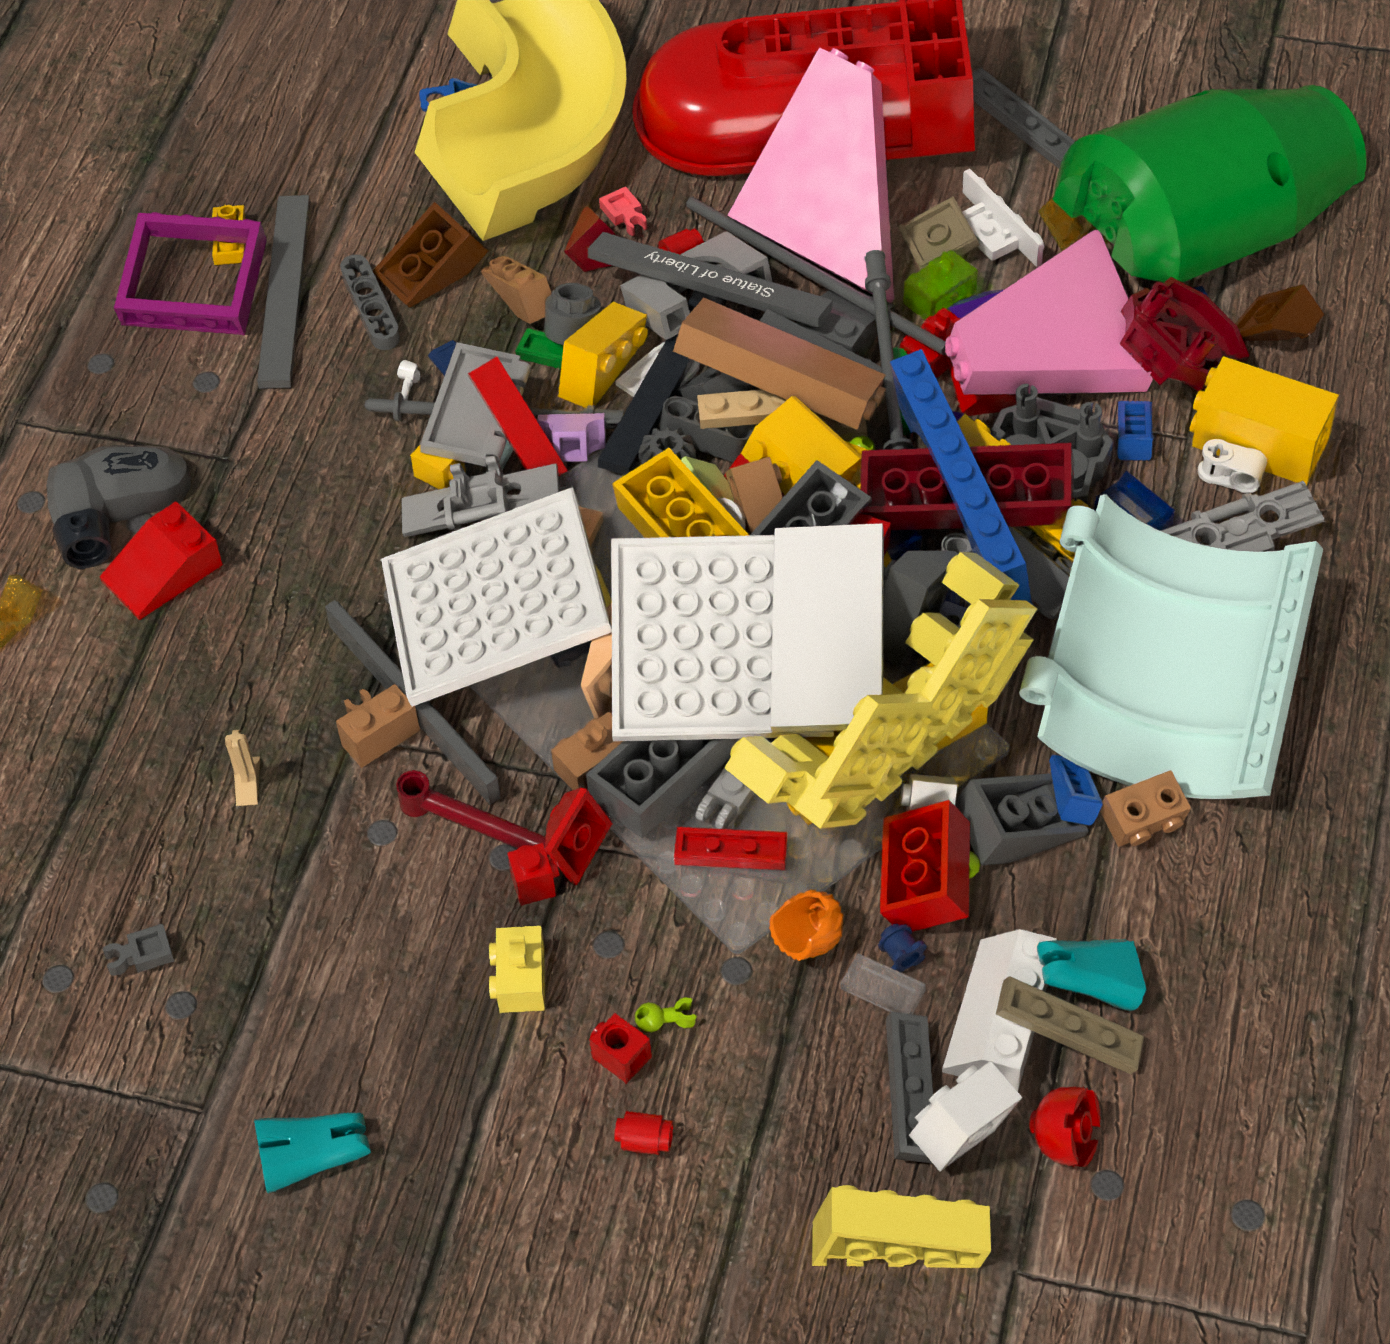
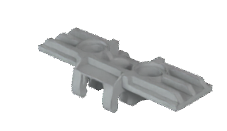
(475, 497)
(1249, 532)

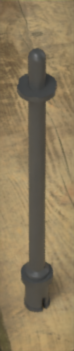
(877, 283)
(399, 406)

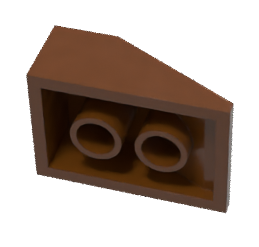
(429, 257)

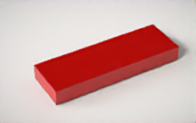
(730, 848)

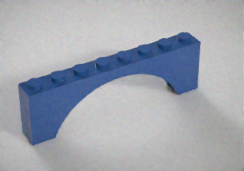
(933, 420)

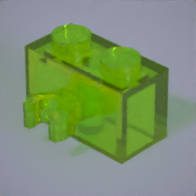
(940, 284)

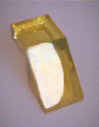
(17, 606)

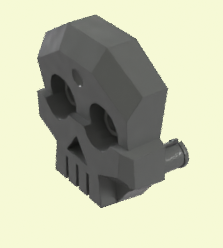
(1048, 422)

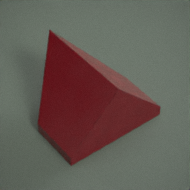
(586, 231)

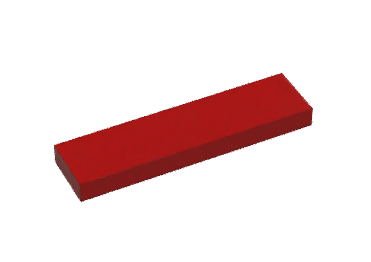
(514, 416)

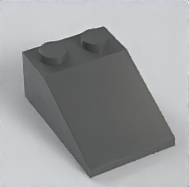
(848, 324)
(1014, 817)

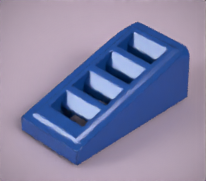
(1135, 433)
(1075, 795)

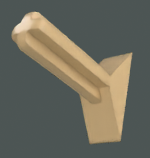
(245, 769)

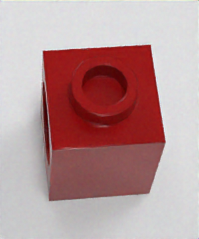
(623, 1061)

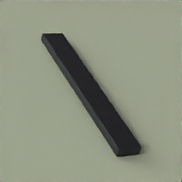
(647, 404)

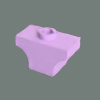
(574, 434)

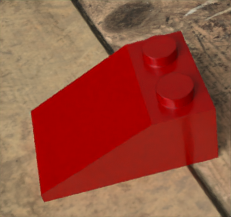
(161, 561)

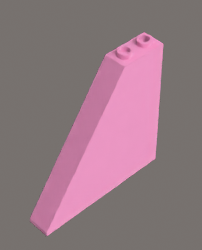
(825, 172)
(1051, 331)

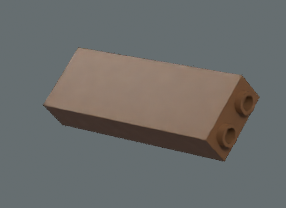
(780, 363)

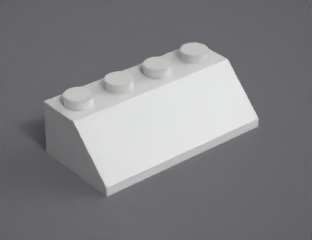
(979, 1032)

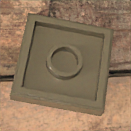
(938, 231)

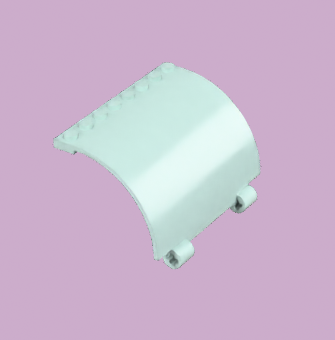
(1172, 655)

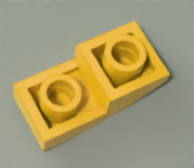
(227, 251)

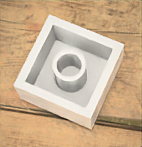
(964, 1114)

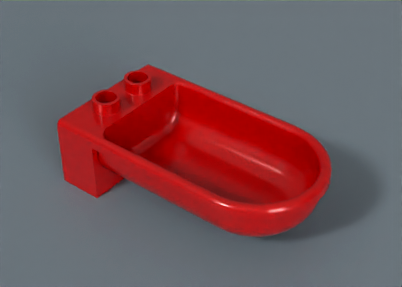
(725, 84)

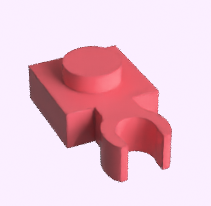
(623, 207)

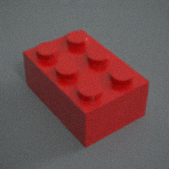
(925, 866)

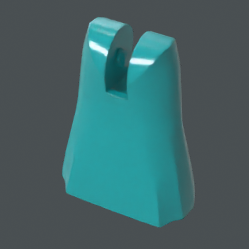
(1095, 968)
(305, 1146)

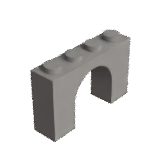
(662, 299)

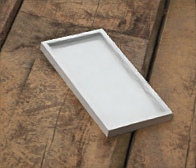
(826, 624)

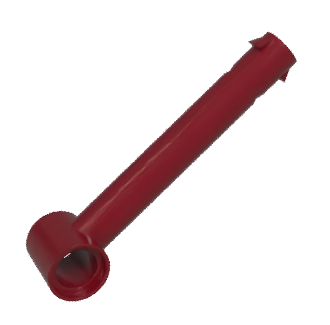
(459, 812)

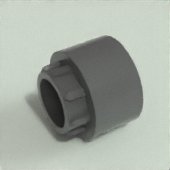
(568, 310)

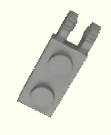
(729, 794)

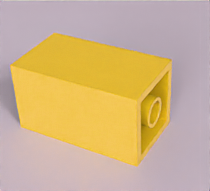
(1265, 413)

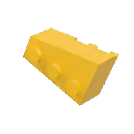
(599, 353)

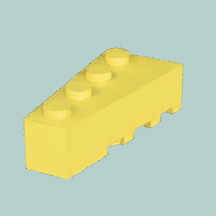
(900, 1229)

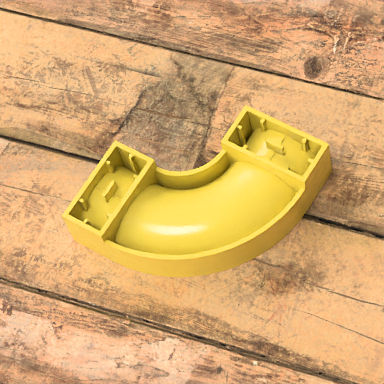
(539, 118)

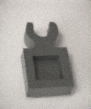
(145, 949)

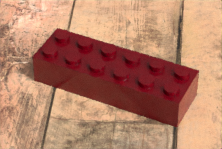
(1027, 481)

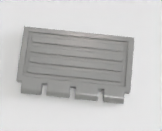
(460, 420)

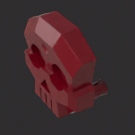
(1179, 333)

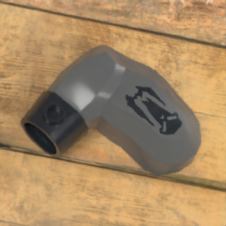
(108, 488)

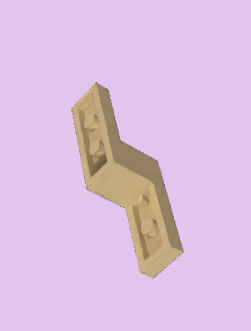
(752, 408)

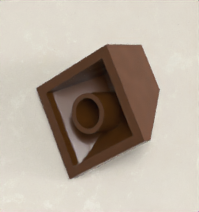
(1280, 316)

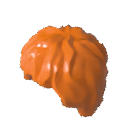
(807, 924)

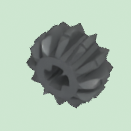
(659, 441)

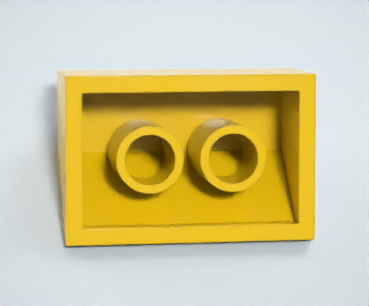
(795, 440)

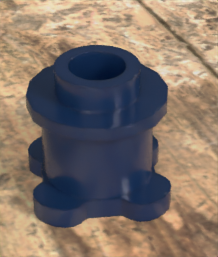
(902, 947)

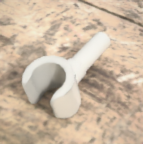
(408, 371)

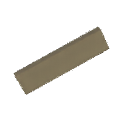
(1070, 1025)

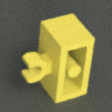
(519, 969)

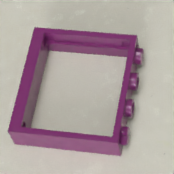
(184, 315)

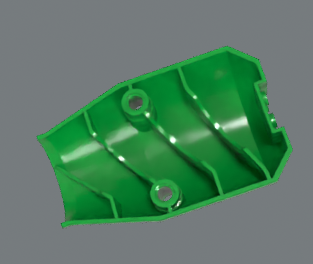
(1212, 176)

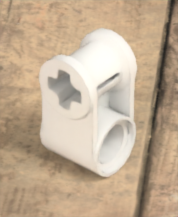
(1235, 468)

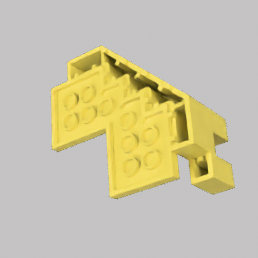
(900, 728)

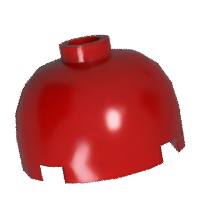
(1065, 1125)

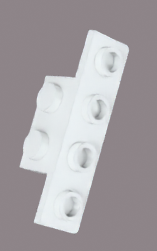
(996, 225)

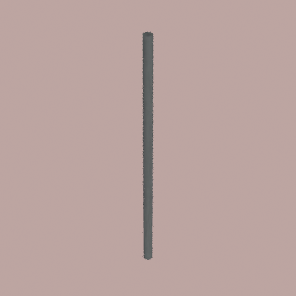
(814, 273)

